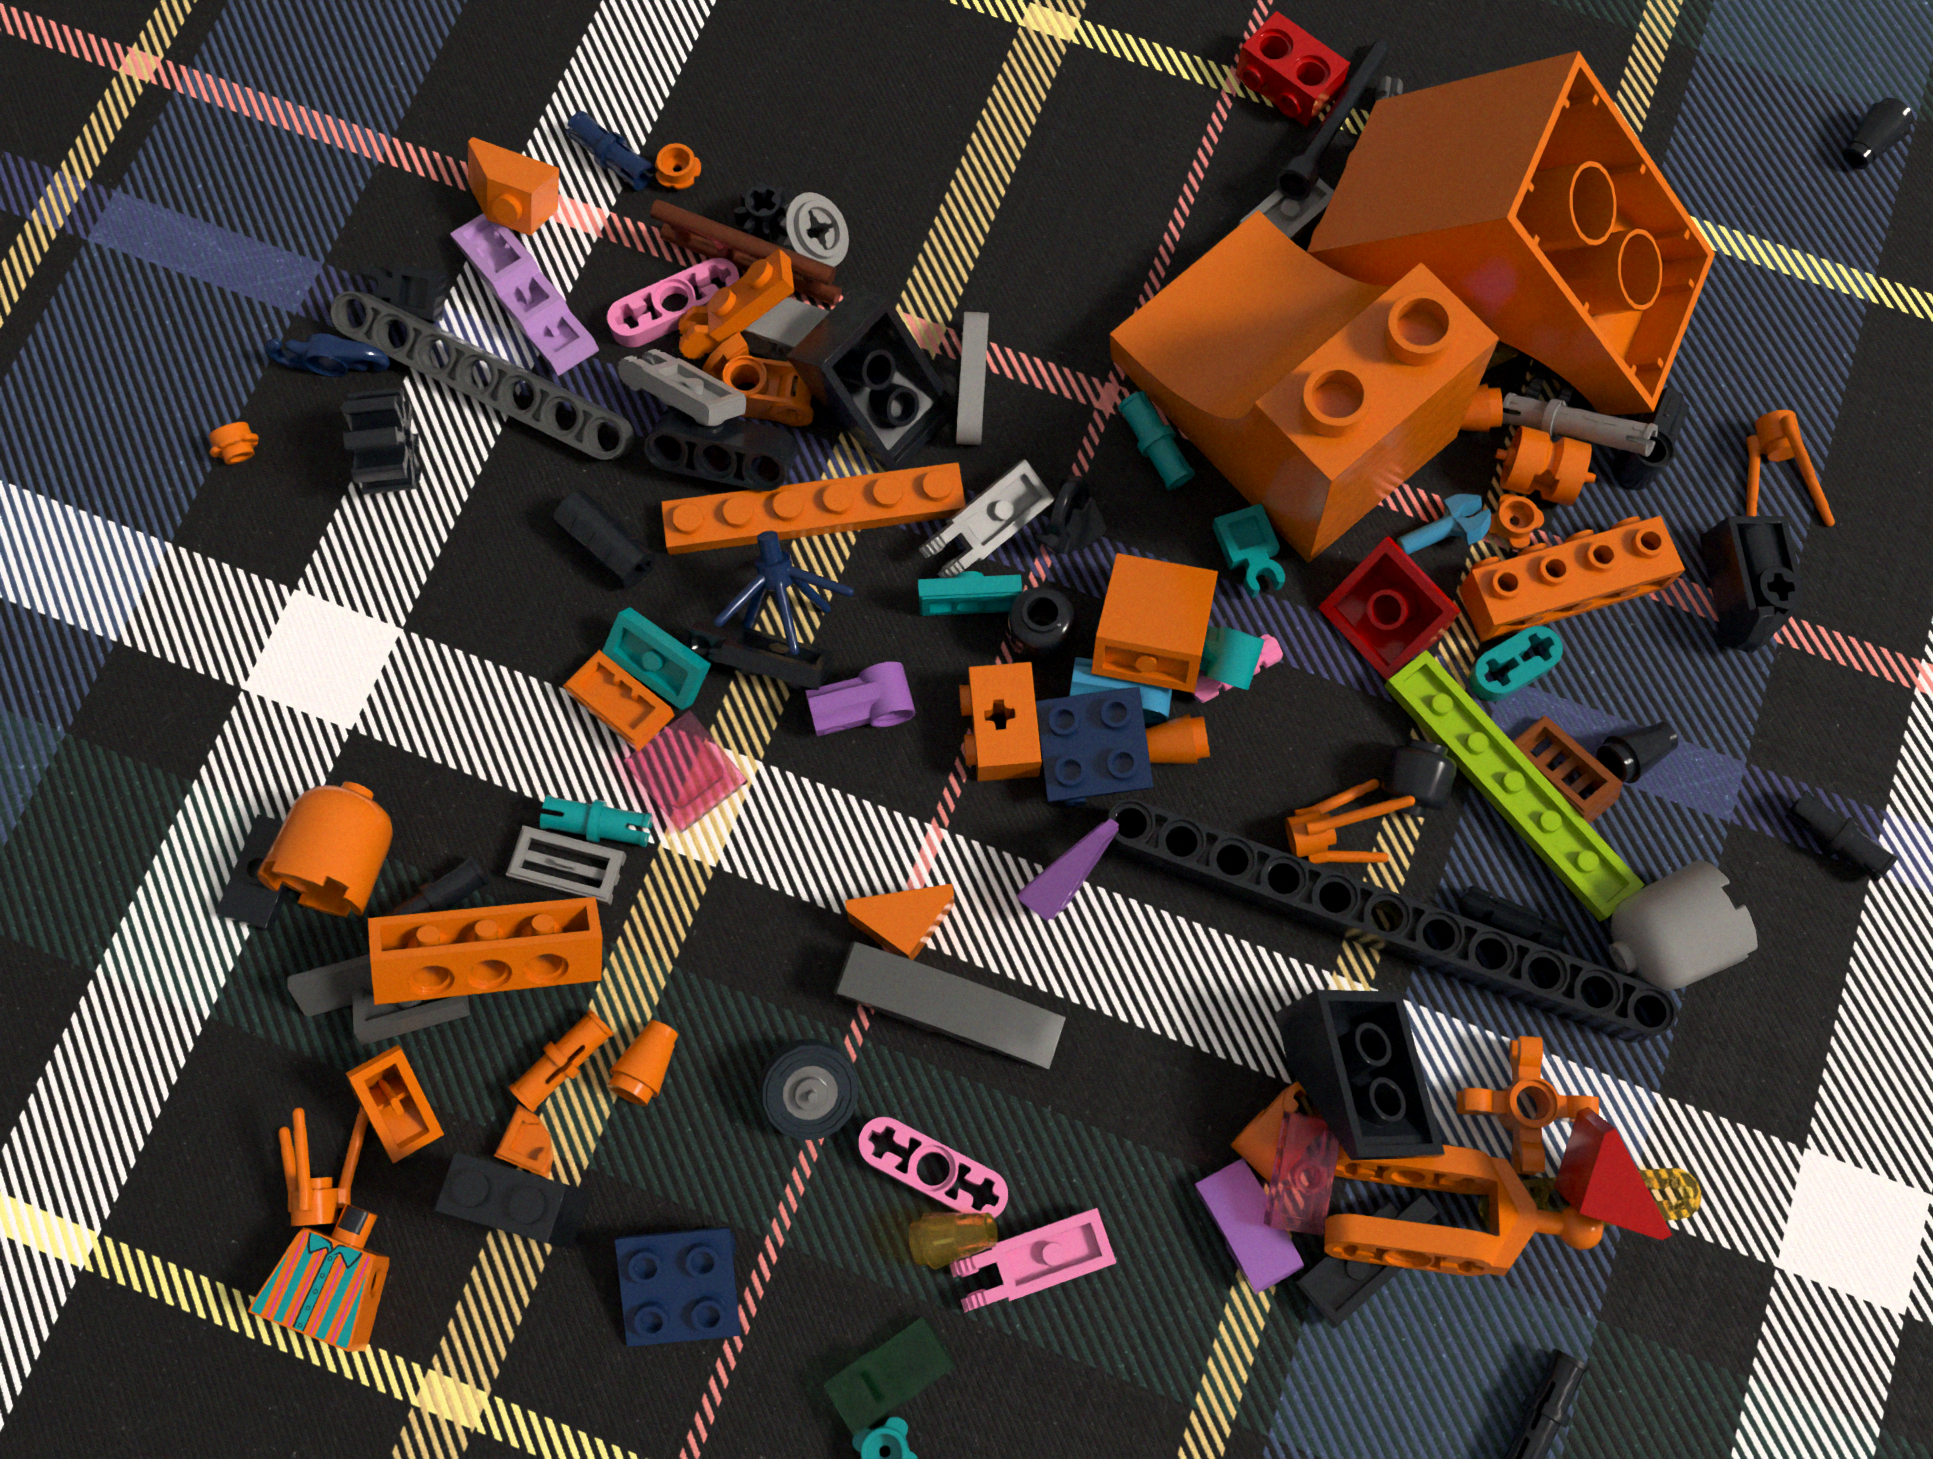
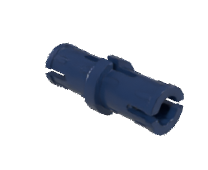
(610, 150)

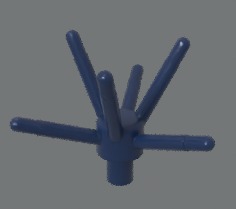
(776, 574)

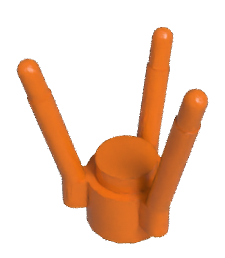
(1781, 440)
(1313, 831)
(313, 1199)

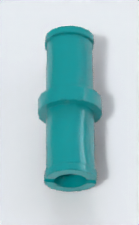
(1156, 440)
(596, 820)

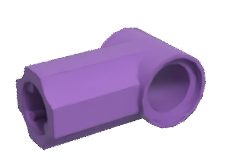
(875, 697)

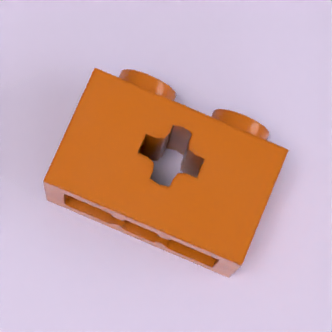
(1009, 693)

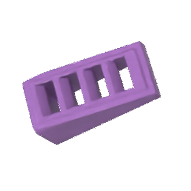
(1058, 883)

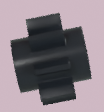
(762, 212)

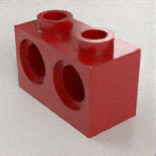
(1291, 69)

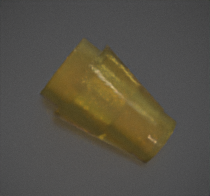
(950, 1236)

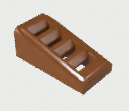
(1593, 773)

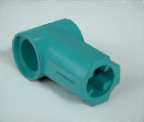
(1230, 656)

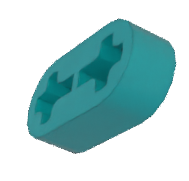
(1510, 654)

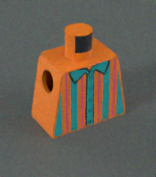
(328, 1283)

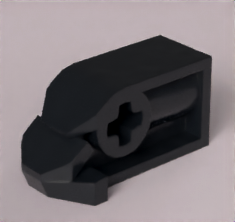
(1752, 578)

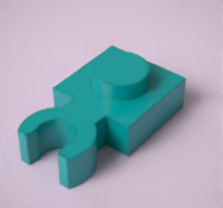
(1249, 542)

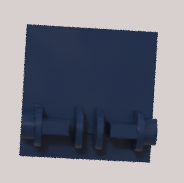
(1094, 745)
(678, 1286)

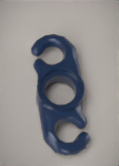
(327, 355)

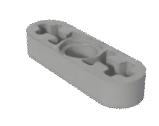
(972, 378)

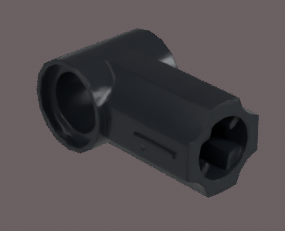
(1640, 471)

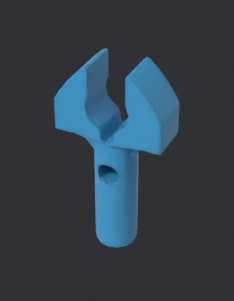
(1451, 524)

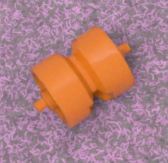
(1546, 466)

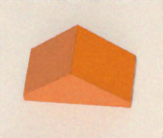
(902, 919)
(394, 1103)

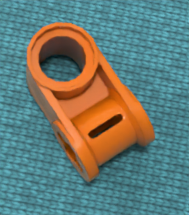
(773, 392)
(1260, 1137)

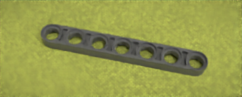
(503, 381)

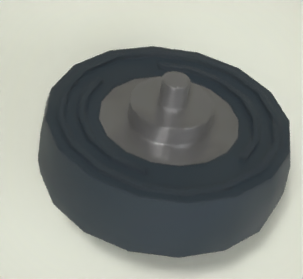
(808, 1089)

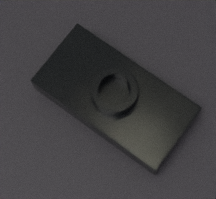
(245, 896)

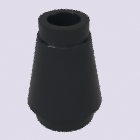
(1879, 131)
(1637, 751)

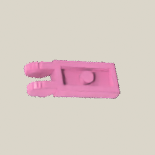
(1040, 1258)

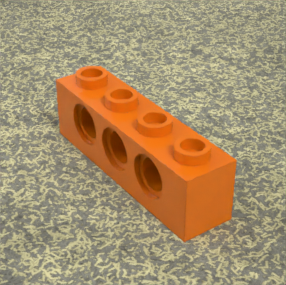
(484, 950)

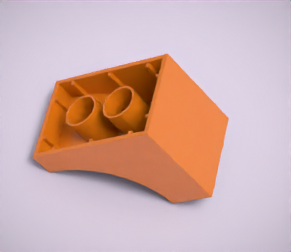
(1533, 216)
(1306, 378)

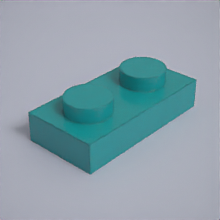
(656, 658)

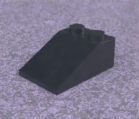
(873, 378)
(1362, 1072)

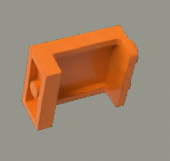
(1154, 622)

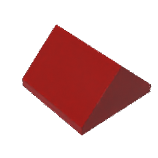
(1389, 609)
(1603, 1180)

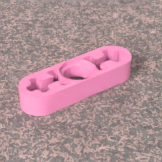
(667, 322)
(902, 1138)

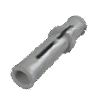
(1579, 424)

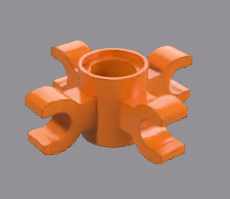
(1527, 1147)

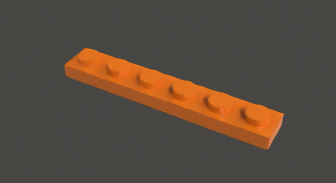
(813, 508)

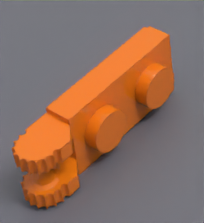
(736, 306)

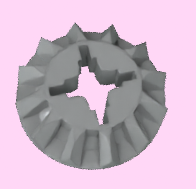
(817, 212)

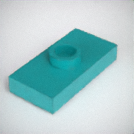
(968, 594)

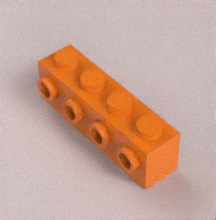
(1570, 577)

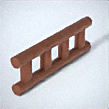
(742, 249)

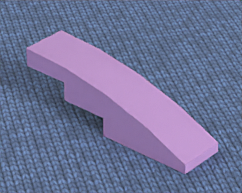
(525, 293)

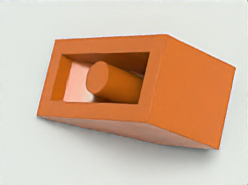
(512, 186)

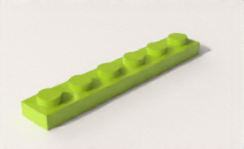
(1514, 786)

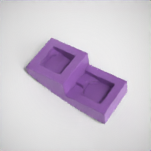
(1238, 1210)

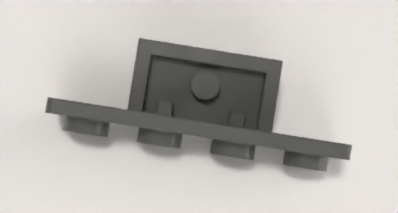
(351, 984)

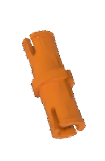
(561, 1060)

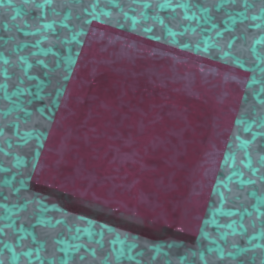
(685, 771)

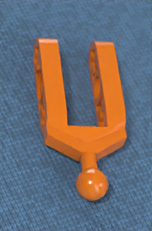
(1450, 1249)

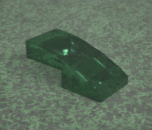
(889, 1376)

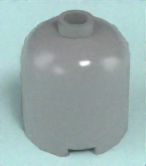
(1681, 929)

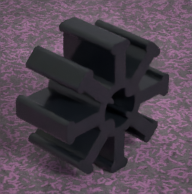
(381, 441)

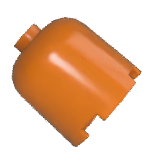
(330, 849)

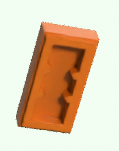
(618, 700)

